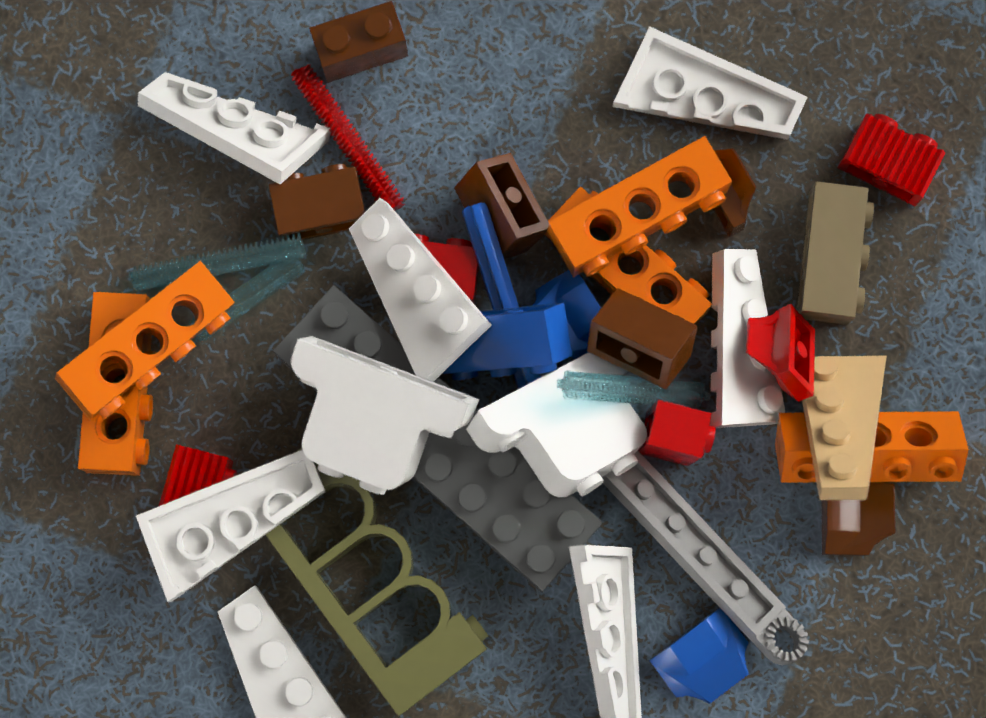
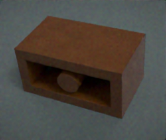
(359, 41)
(509, 201)
(317, 203)
(641, 338)

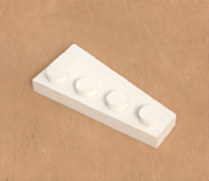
(698, 87)
(233, 126)
(421, 299)
(743, 386)
(217, 523)
(609, 620)
(272, 664)

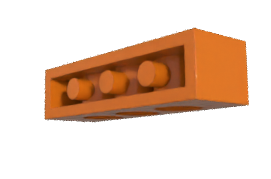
(692, 164)
(657, 269)
(193, 289)
(905, 448)
(97, 450)

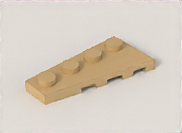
(844, 423)

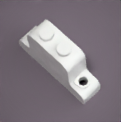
(372, 415)
(563, 439)

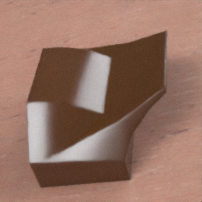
(734, 209)
(858, 525)

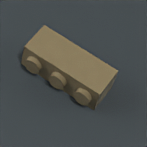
(834, 253)

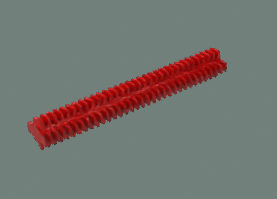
(342, 133)

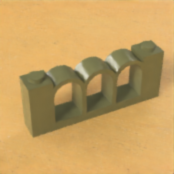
(429, 662)

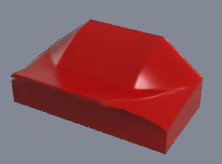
(786, 348)

